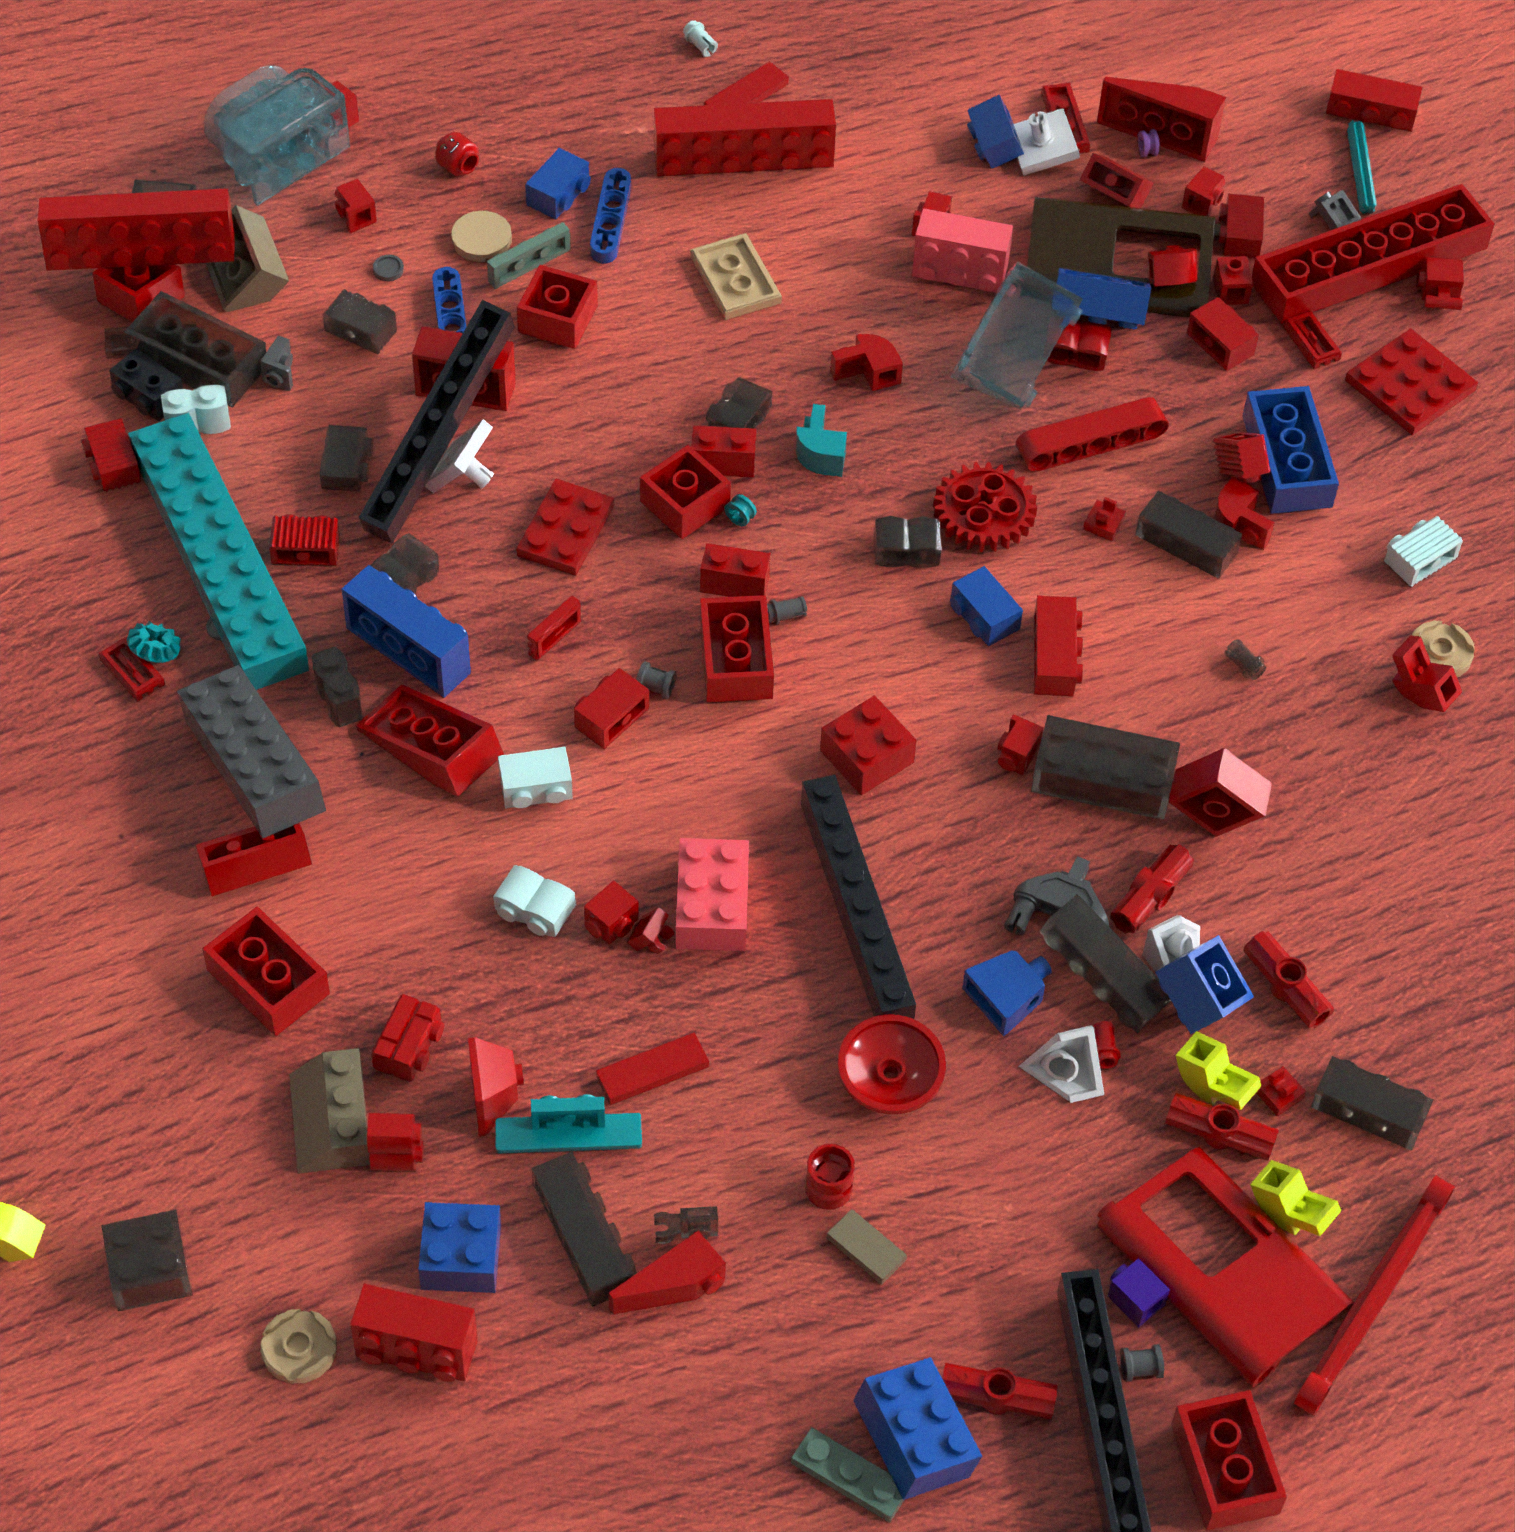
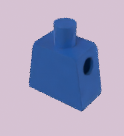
(1007, 988)

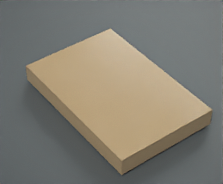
(735, 276)

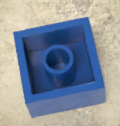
(1204, 984)
(460, 1247)

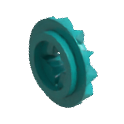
(153, 650)

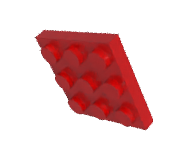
(1411, 381)

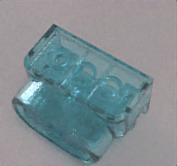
(277, 127)

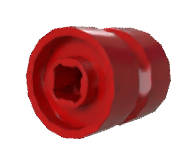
(829, 1176)

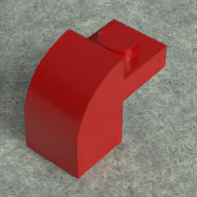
(1172, 266)
(869, 356)
(1237, 509)
(1423, 682)

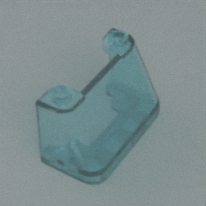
(1017, 336)

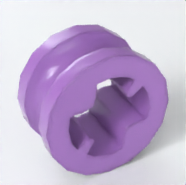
(1148, 143)

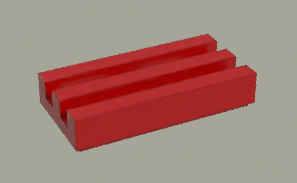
(1307, 341)
(554, 628)
(122, 677)

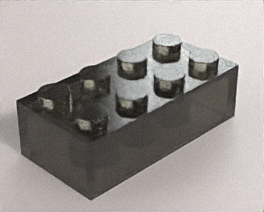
(197, 346)
(1105, 767)

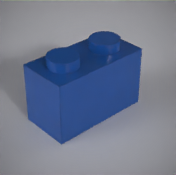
(995, 132)
(557, 183)
(986, 606)

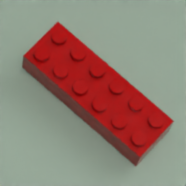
(744, 137)
(136, 229)

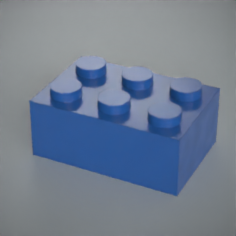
(1108, 297)
(917, 1428)

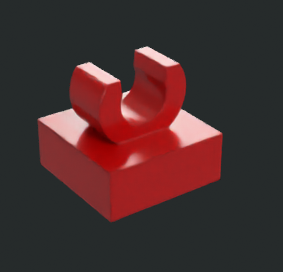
(1104, 519)
(648, 929)
(1280, 1091)

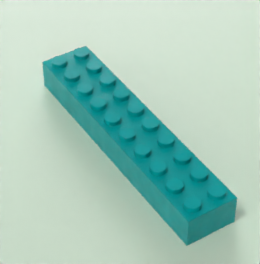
(219, 552)

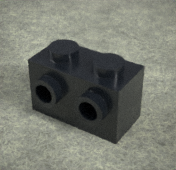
(143, 383)

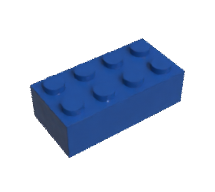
(1296, 449)
(406, 630)

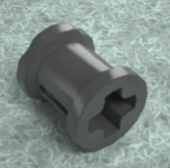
(656, 679)
(1141, 1363)

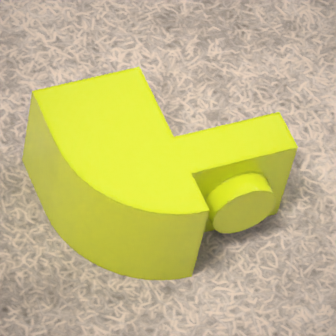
(1210, 1075)
(1288, 1201)
(18, 1233)

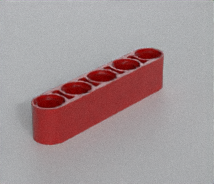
(1092, 434)

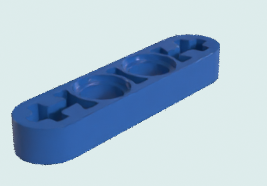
(610, 215)
(454, 315)

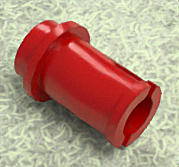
(1106, 1044)

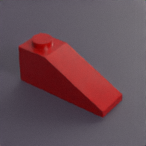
(673, 1278)

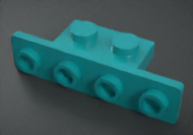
(568, 1126)

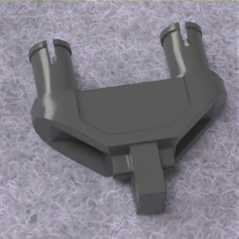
(1050, 893)

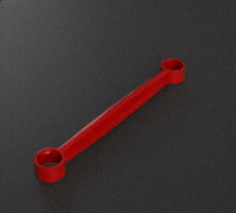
(1375, 1295)

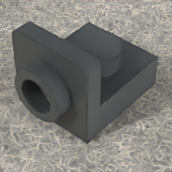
(1335, 210)
(277, 364)

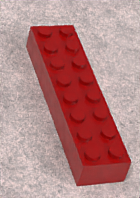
(1370, 252)

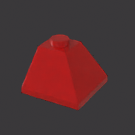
(493, 1081)

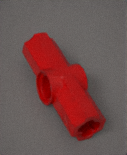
(1152, 889)
(1299, 993)
(1241, 1134)
(1022, 1395)

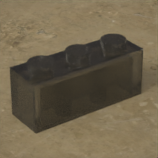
(1188, 534)
(1372, 1102)

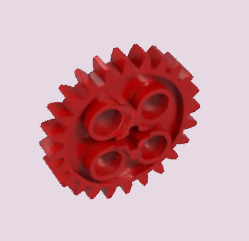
(985, 506)

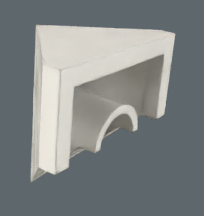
(1170, 941)
(1068, 1065)

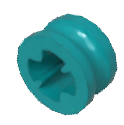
(740, 510)

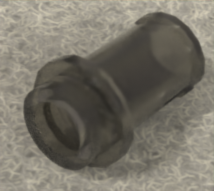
(1251, 666)

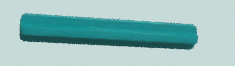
(1361, 167)

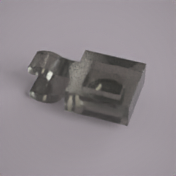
(687, 1223)

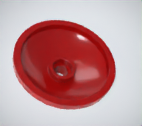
(893, 1046)

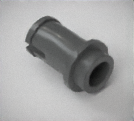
(786, 609)

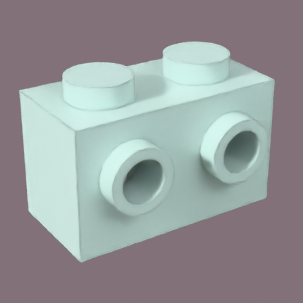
(535, 777)

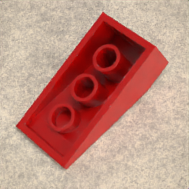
(1182, 115)
(433, 738)

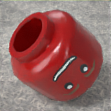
(457, 154)

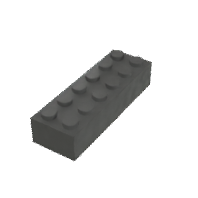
(251, 751)

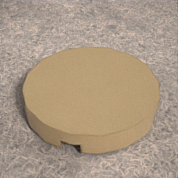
(481, 235)
(1447, 645)
(298, 1346)

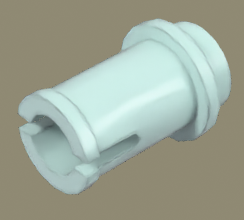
(695, 33)

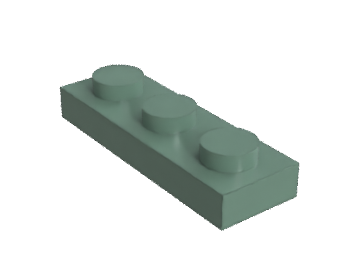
(528, 255)
(848, 1474)

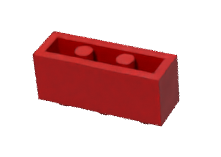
(1374, 100)
(1057, 646)
(249, 858)

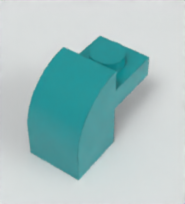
(818, 448)

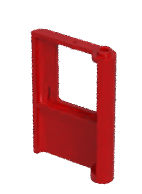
(1256, 1304)

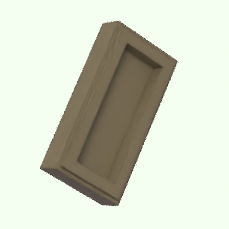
(866, 1246)

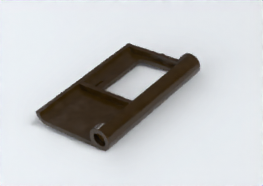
(1084, 238)

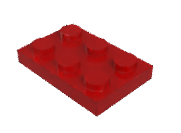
(565, 527)

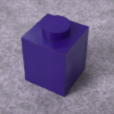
(1137, 1292)

